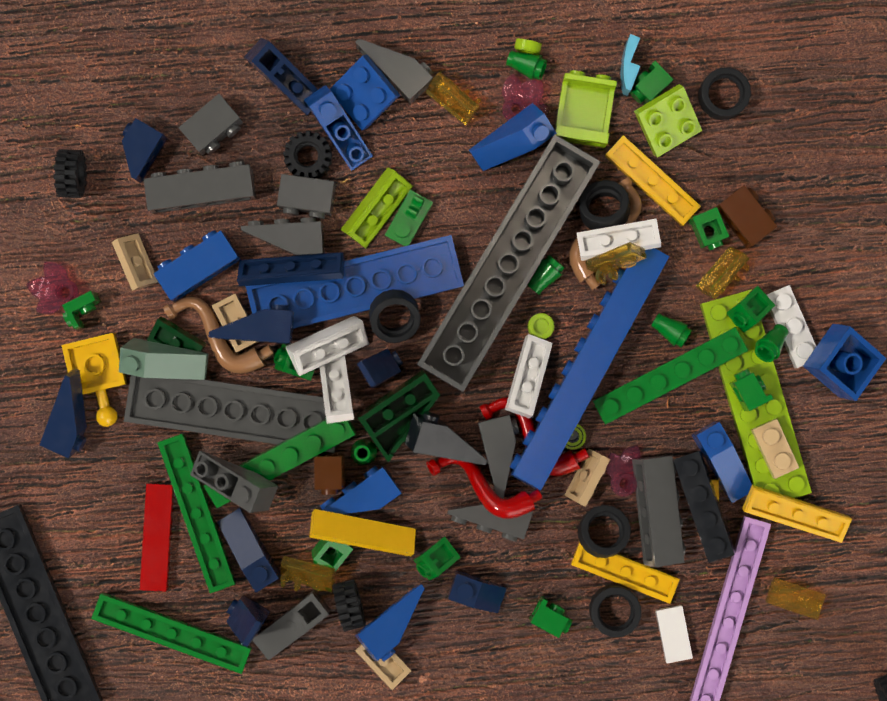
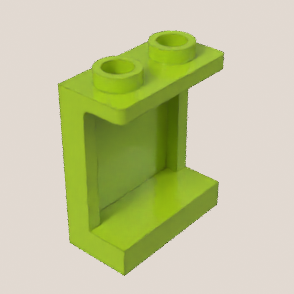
(585, 109)

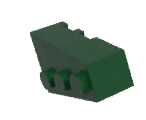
(392, 414)

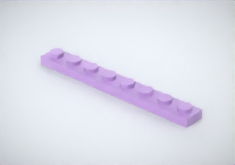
(730, 610)

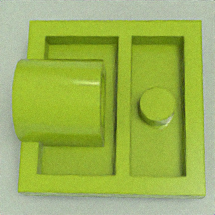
(668, 120)

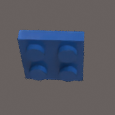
(364, 92)

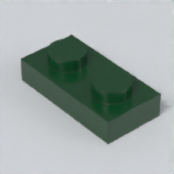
(171, 334)

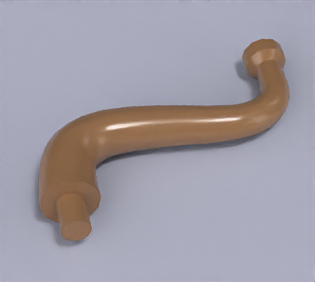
(578, 266)
(232, 362)

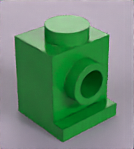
(651, 84)
(714, 221)
(749, 390)
(330, 558)
(550, 617)

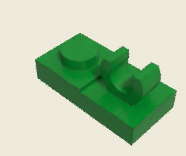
(408, 218)

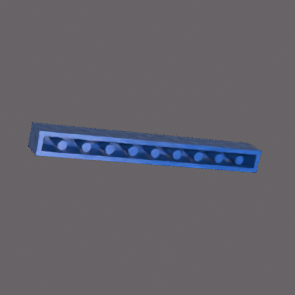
(586, 370)

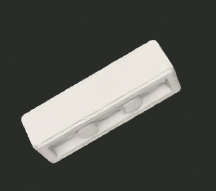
(327, 345)

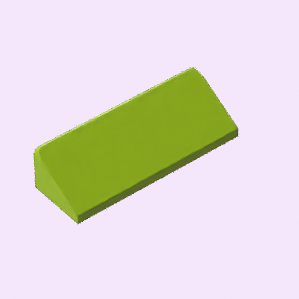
(376, 207)

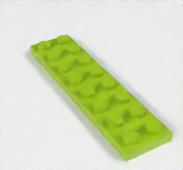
(717, 322)

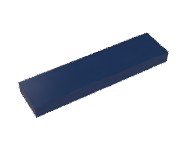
(291, 269)

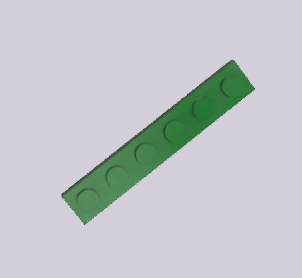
(670, 375)
(293, 452)
(196, 514)
(171, 633)

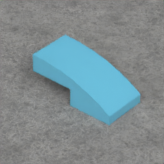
(629, 70)

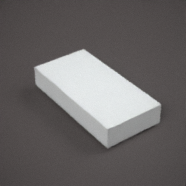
(673, 634)

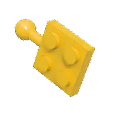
(99, 370)

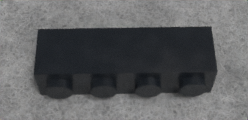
(704, 506)

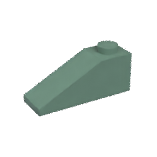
(160, 360)

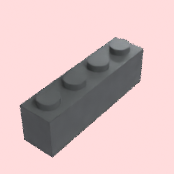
(199, 188)
(658, 511)

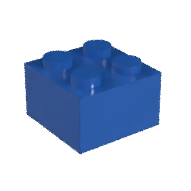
(844, 362)

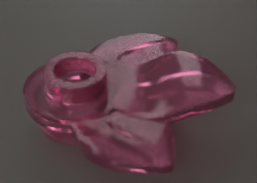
(521, 95)
(50, 288)
(622, 467)

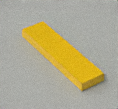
(652, 180)
(796, 513)
(362, 532)
(628, 573)

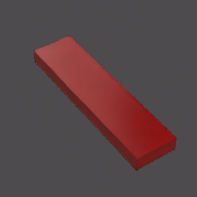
(156, 537)

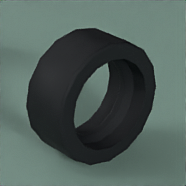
(724, 73)
(602, 189)
(399, 334)
(622, 522)
(629, 625)

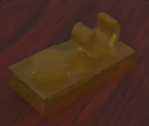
(452, 98)
(607, 263)
(723, 273)
(307, 573)
(795, 598)

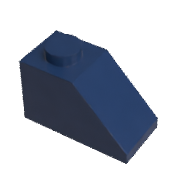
(141, 147)
(476, 592)

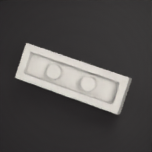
(601, 240)
(799, 340)
(528, 376)
(336, 391)

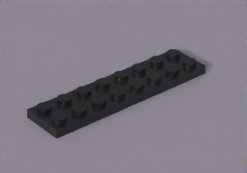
(40, 616)

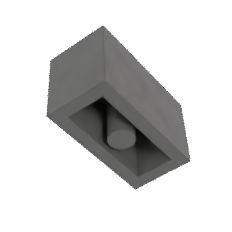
(211, 125)
(306, 195)

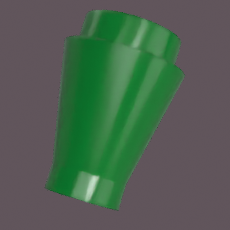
(530, 65)
(546, 273)
(672, 330)
(770, 345)
(371, 450)

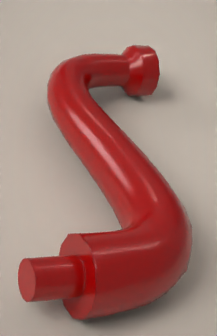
(567, 461)
(500, 507)

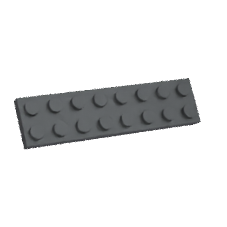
(222, 409)

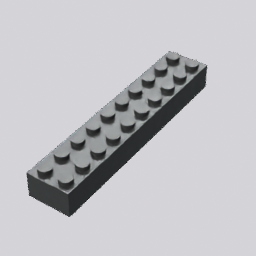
(508, 263)

